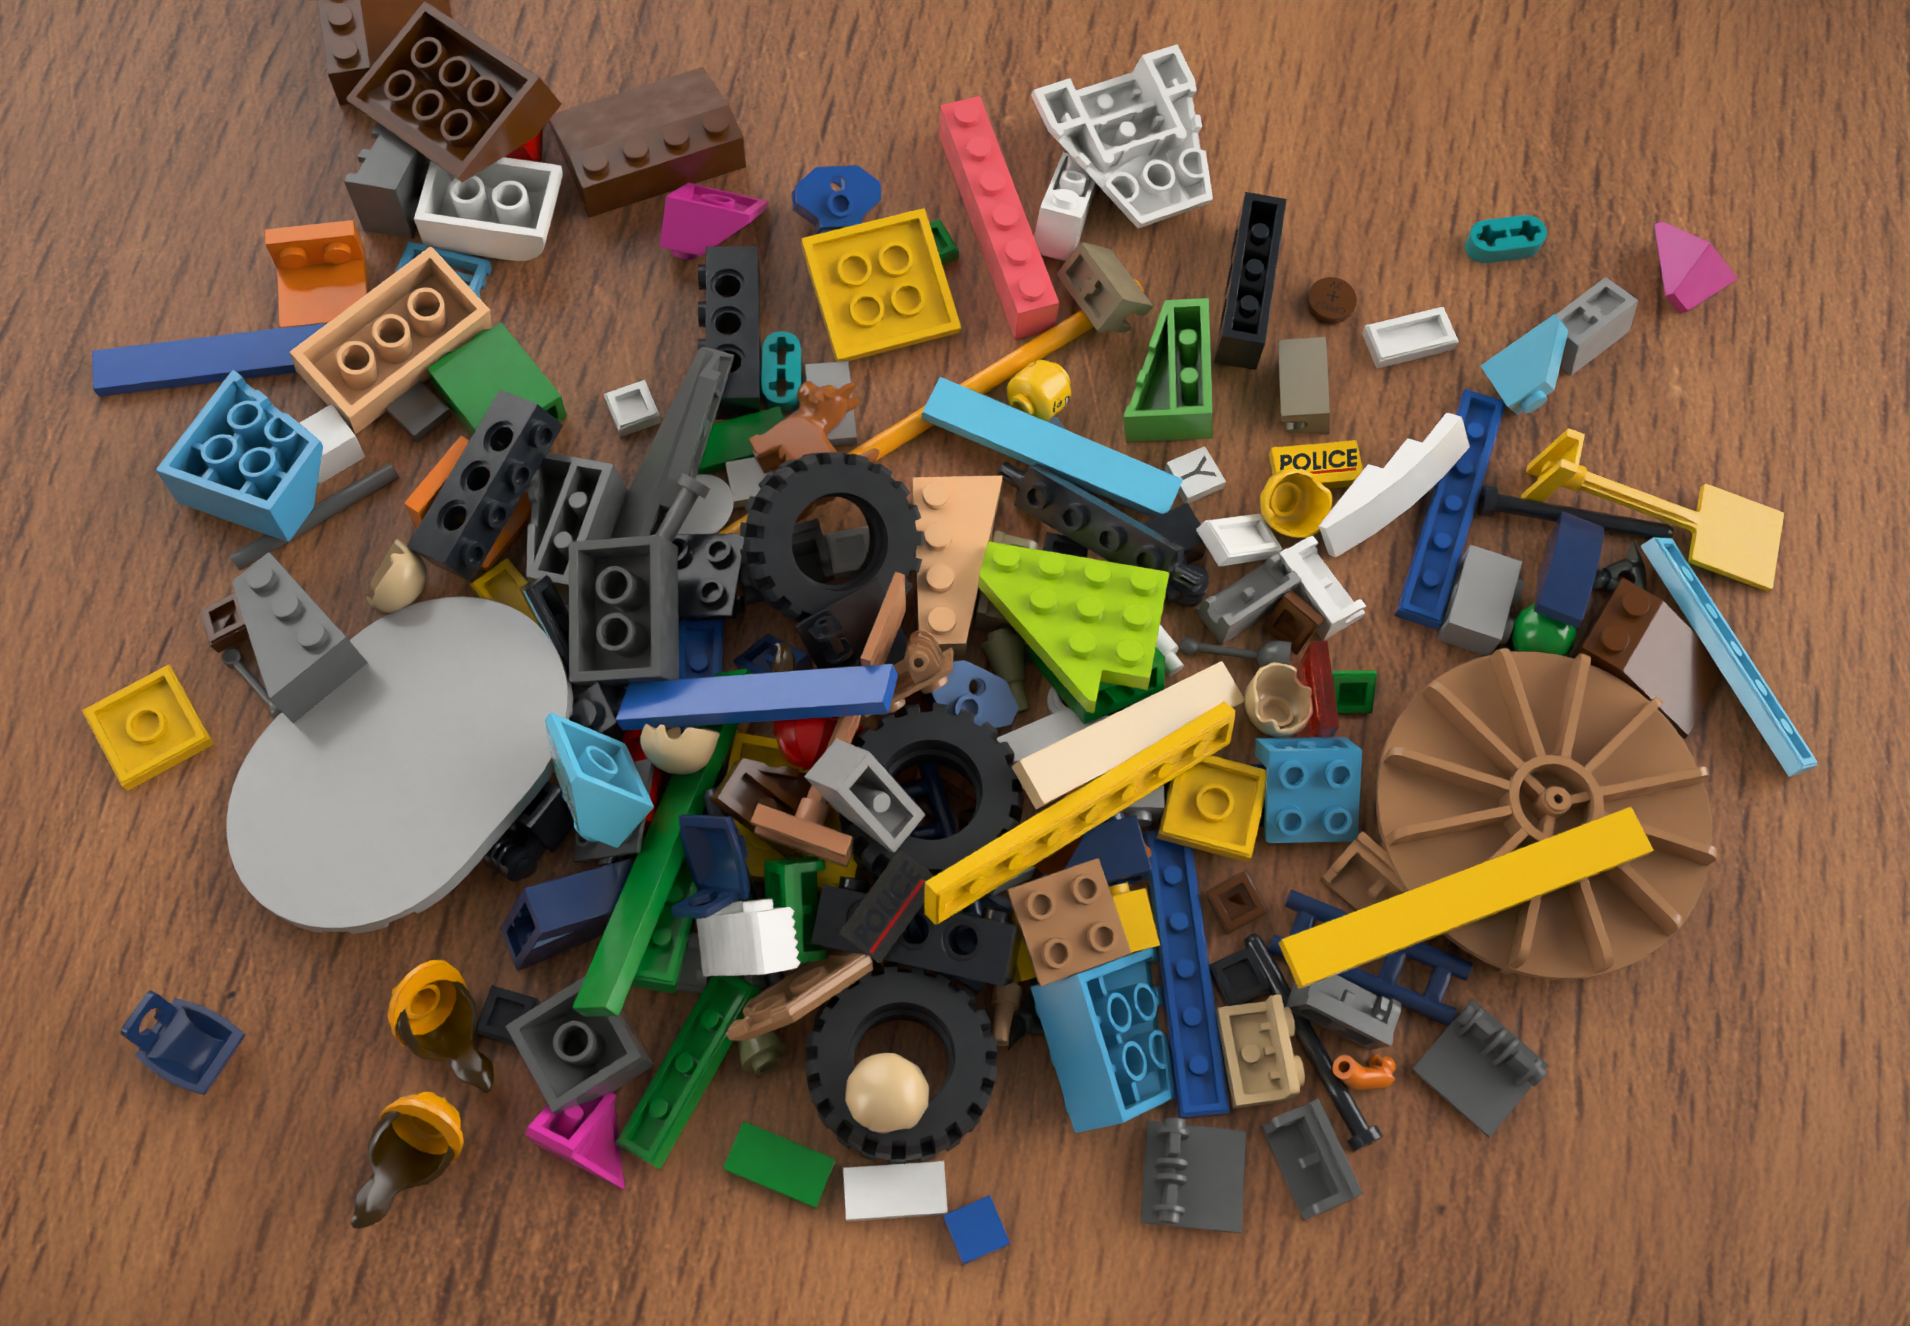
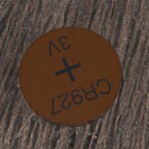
(1331, 300)

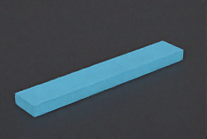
(1052, 447)
(1730, 656)

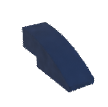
(1569, 569)

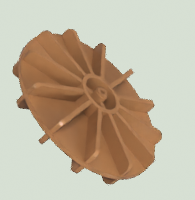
(1523, 754)

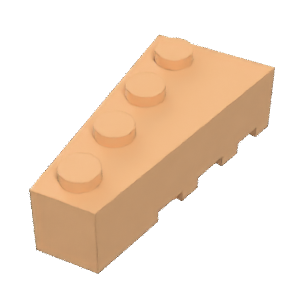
(956, 527)

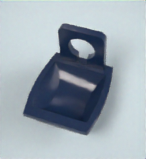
(716, 864)
(186, 1043)

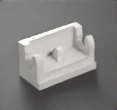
(1320, 588)

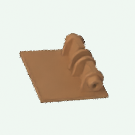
(925, 667)
(1069, 921)

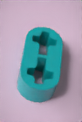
(1505, 236)
(772, 371)

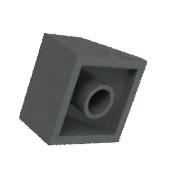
(577, 1054)

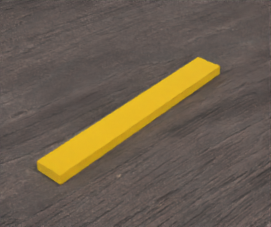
(1077, 814)
(1464, 897)

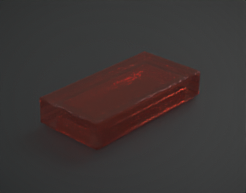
(1318, 676)

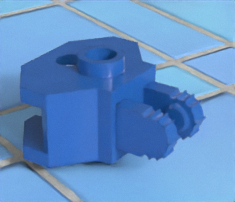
(835, 209)

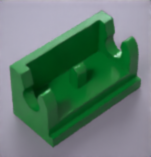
(794, 885)

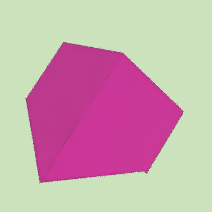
(1689, 267)
(583, 1137)

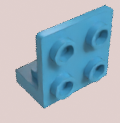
(1310, 788)

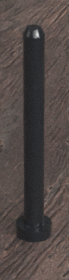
(1491, 501)

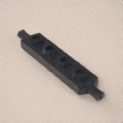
(1096, 524)

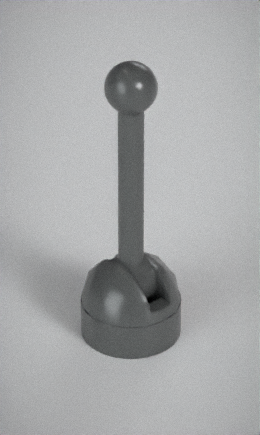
(1271, 652)

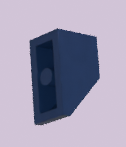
(1119, 850)

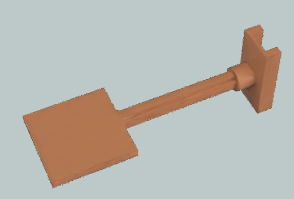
(806, 828)

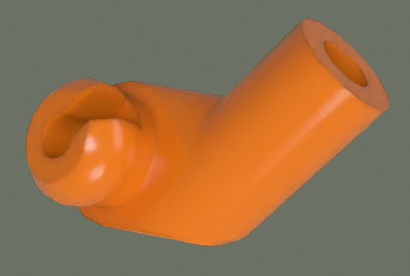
(1357, 1077)

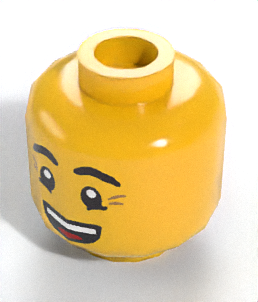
(1040, 389)

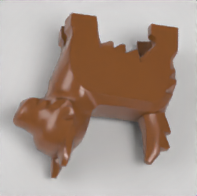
(807, 431)

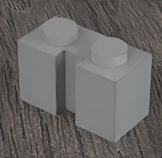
(1481, 601)

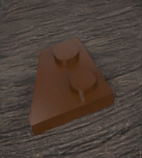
(754, 783)

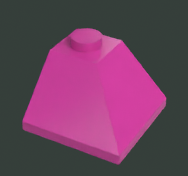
(704, 218)

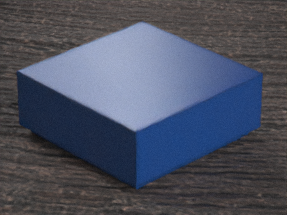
(976, 1230)

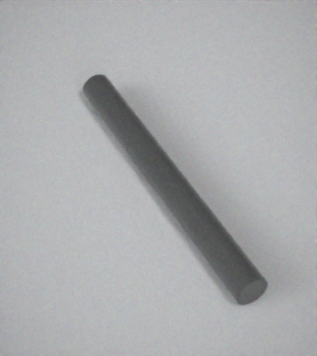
(319, 514)

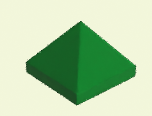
(1354, 691)

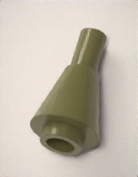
(1007, 657)
(761, 1053)

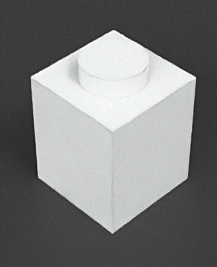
(338, 441)

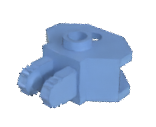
(990, 703)

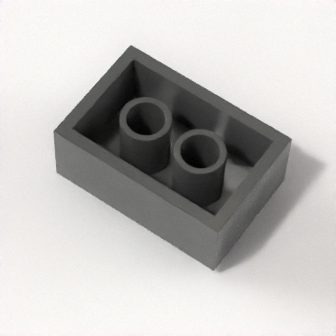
(623, 611)

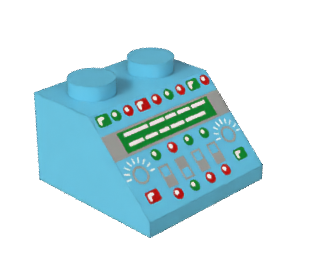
(597, 781)

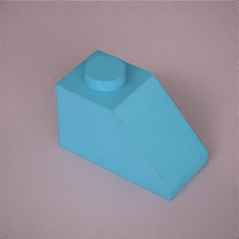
(1529, 366)

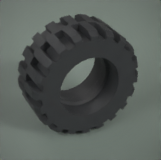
(787, 494)
(958, 745)
(915, 998)

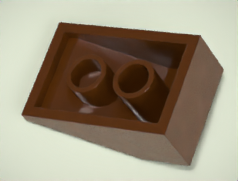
(1652, 652)

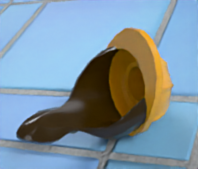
(439, 1020)
(407, 1150)

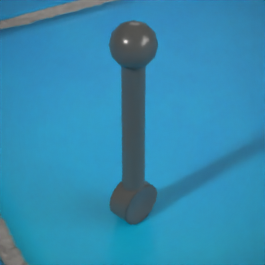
(234, 659)

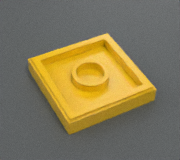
(147, 727)
(1215, 808)

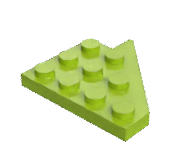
(1079, 614)

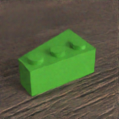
(1175, 382)

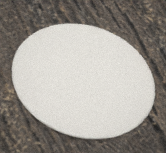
(710, 513)

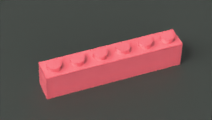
(998, 218)

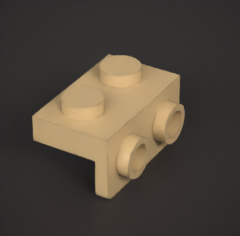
(1259, 1052)

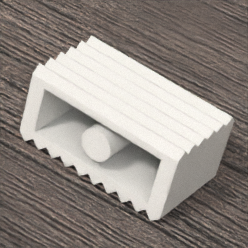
(748, 939)

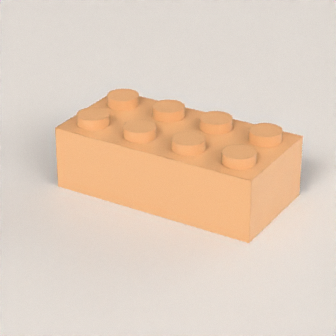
(390, 339)

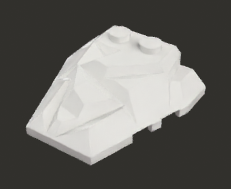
(1135, 136)

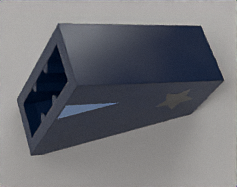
(563, 913)

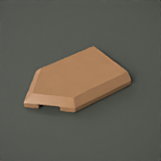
(799, 993)

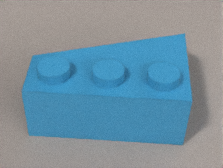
(245, 462)
(1107, 1041)

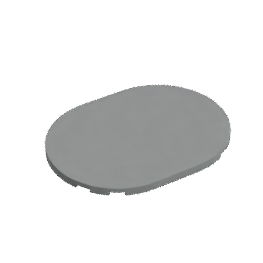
(400, 769)

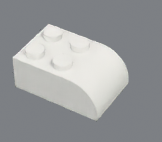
(492, 214)

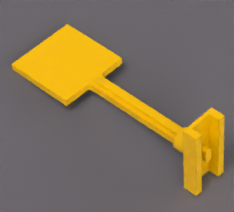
(1727, 530)

